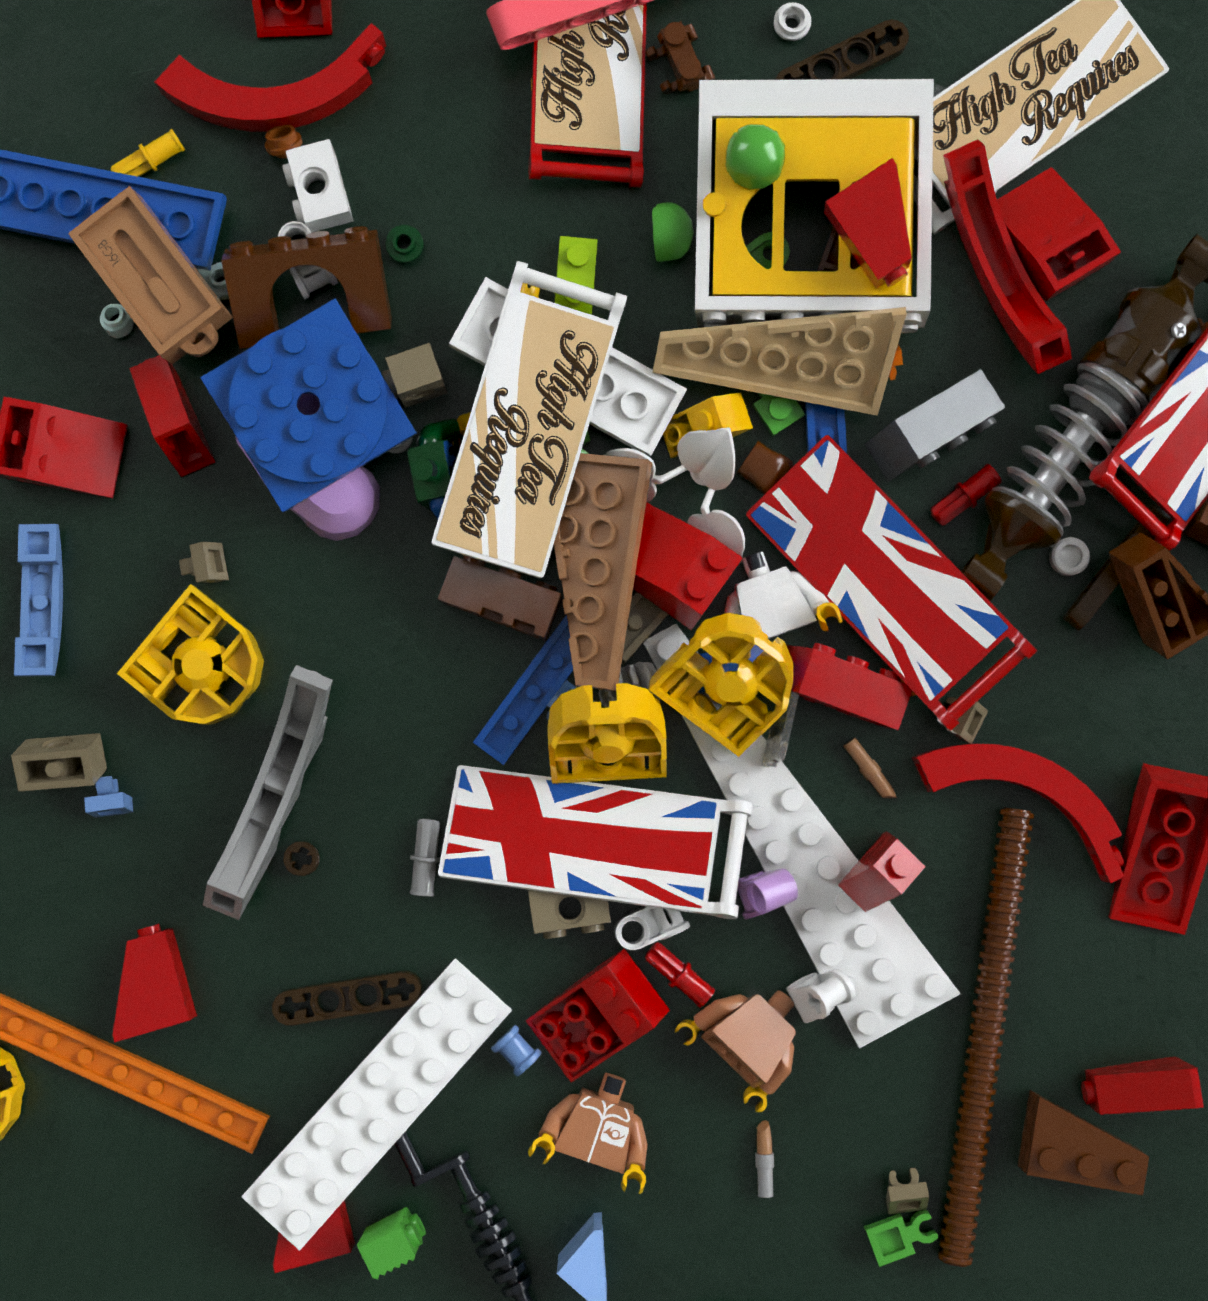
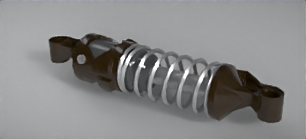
(1111, 392)

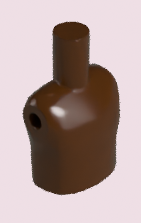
(764, 467)

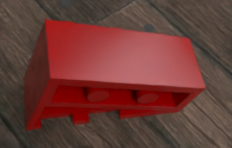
(849, 685)

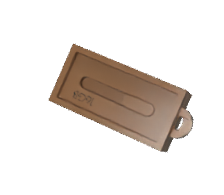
(151, 277)

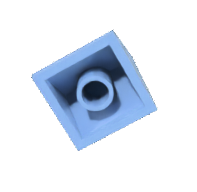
(583, 1261)

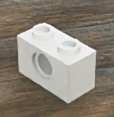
(311, 164)

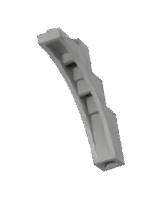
(273, 794)

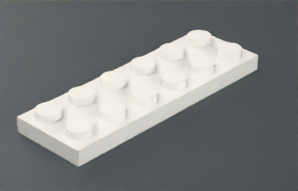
(631, 399)

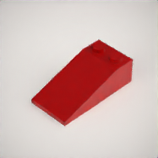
(680, 566)
(1163, 850)

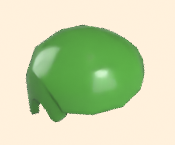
(755, 156)
(671, 231)

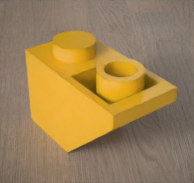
(709, 414)

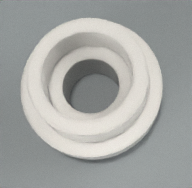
(794, 11)

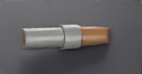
(764, 1160)

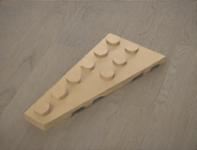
(812, 359)

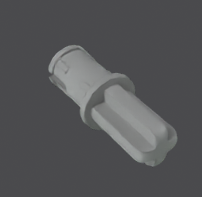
(425, 857)

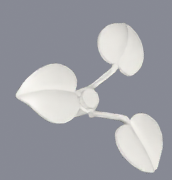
(711, 463)

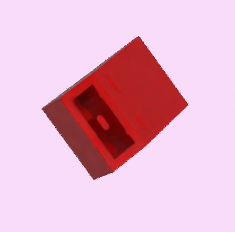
(1055, 233)
(59, 447)
(598, 1015)

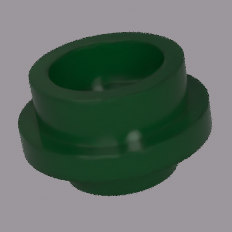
(404, 255)

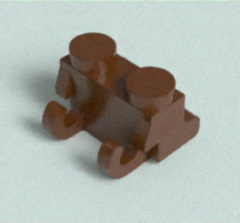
(681, 56)

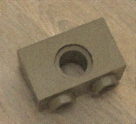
(414, 375)
(59, 762)
(550, 921)

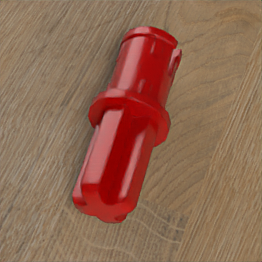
(965, 495)
(679, 974)

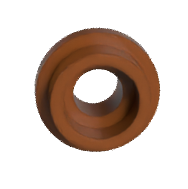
(282, 139)

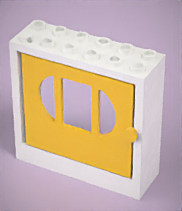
(829, 134)

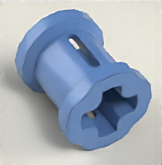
(516, 1050)

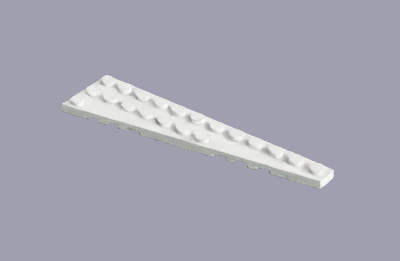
(874, 948)

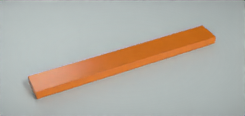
(130, 1075)

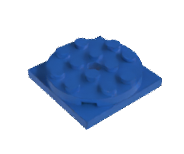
(301, 451)

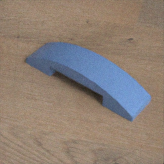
(40, 600)

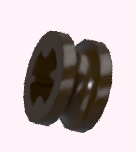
(297, 848)

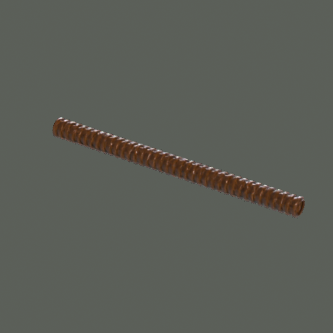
(985, 1039)

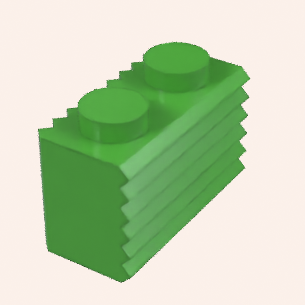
(391, 1242)

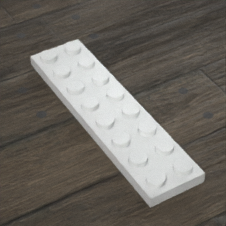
(376, 1104)

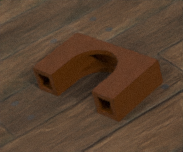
(349, 256)

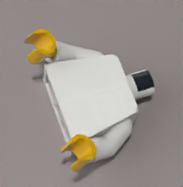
(778, 599)

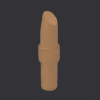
(869, 768)

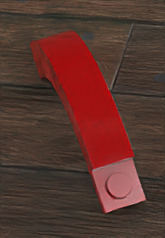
(269, 107)
(1003, 278)
(1046, 778)

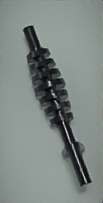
(488, 1230)

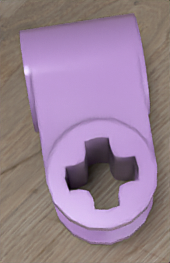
(766, 891)

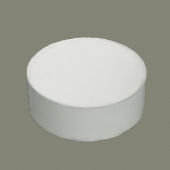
(1069, 556)

